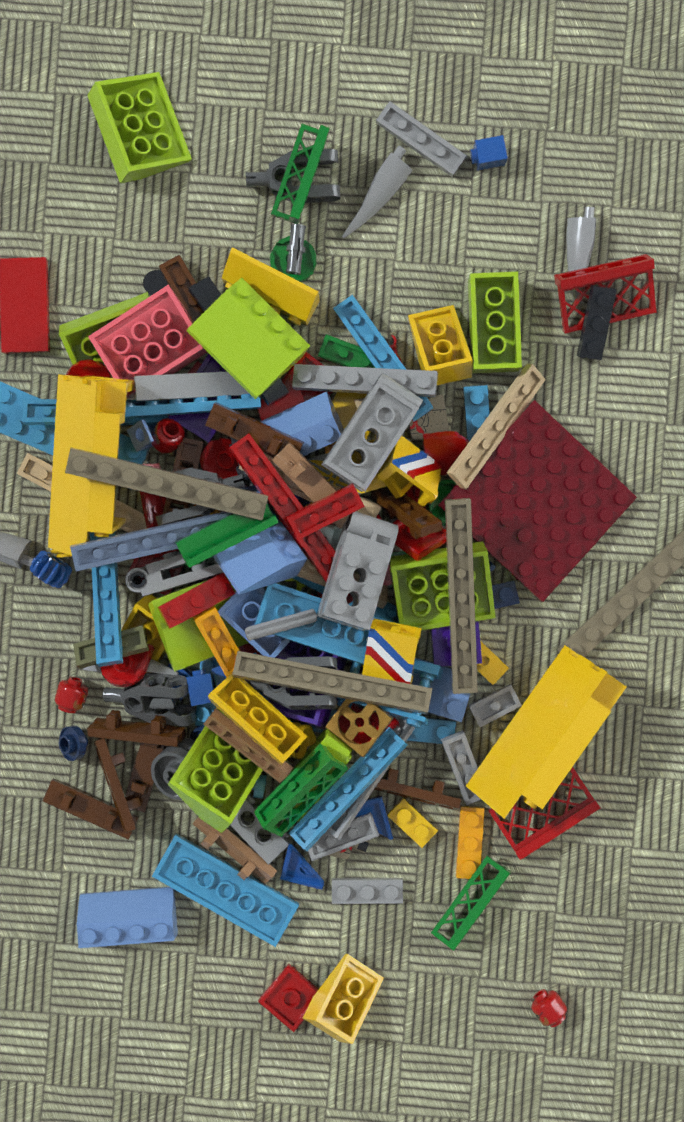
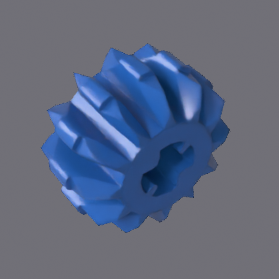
(50, 569)

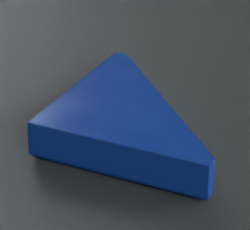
(378, 811)
(299, 871)

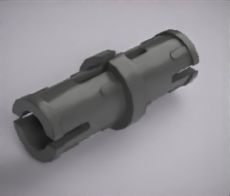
(295, 249)

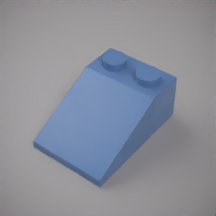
(262, 559)
(242, 612)
(442, 699)

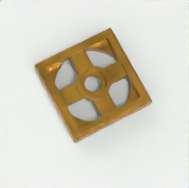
(345, 710)

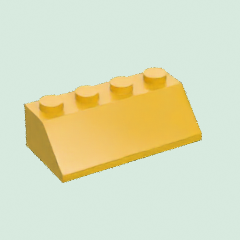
(276, 288)
(257, 718)

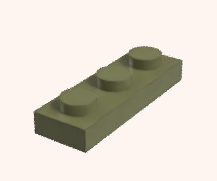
(133, 642)

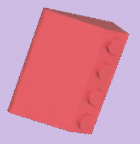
(148, 339)

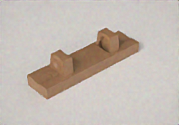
(305, 475)
(244, 744)
(238, 850)

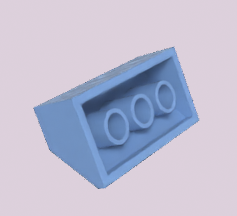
(311, 422)
(126, 917)

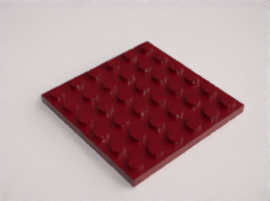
(541, 501)

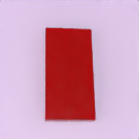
(24, 305)

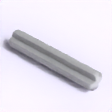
(280, 624)

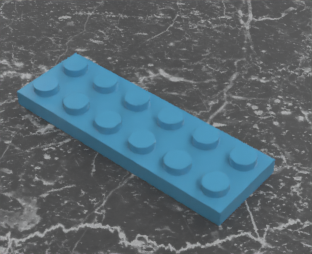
(320, 635)
(221, 890)

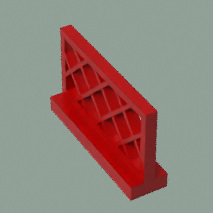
(608, 273)
(554, 828)

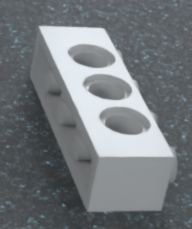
(266, 848)

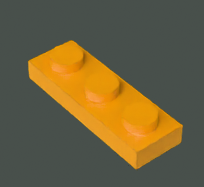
(218, 638)
(469, 841)

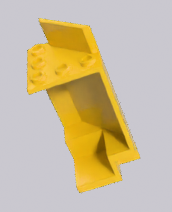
(89, 420)
(546, 734)

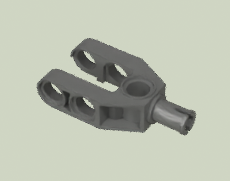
(317, 193)
(199, 511)
(139, 696)
(283, 697)

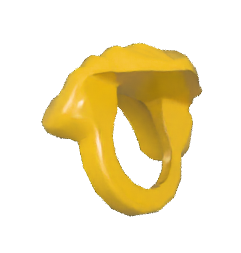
(310, 740)

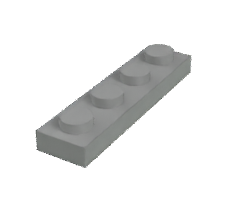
(421, 139)

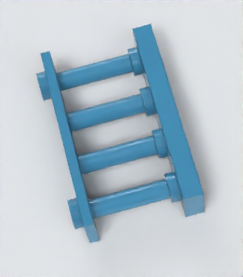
(427, 673)

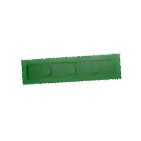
(309, 173)
(222, 536)
(296, 790)
(477, 909)

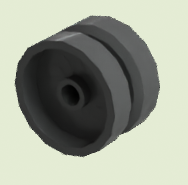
(167, 763)

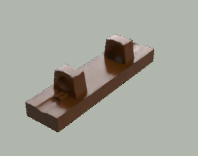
(267, 438)
(187, 457)
(408, 512)
(152, 733)
(108, 766)
(142, 772)
(434, 798)
(86, 807)

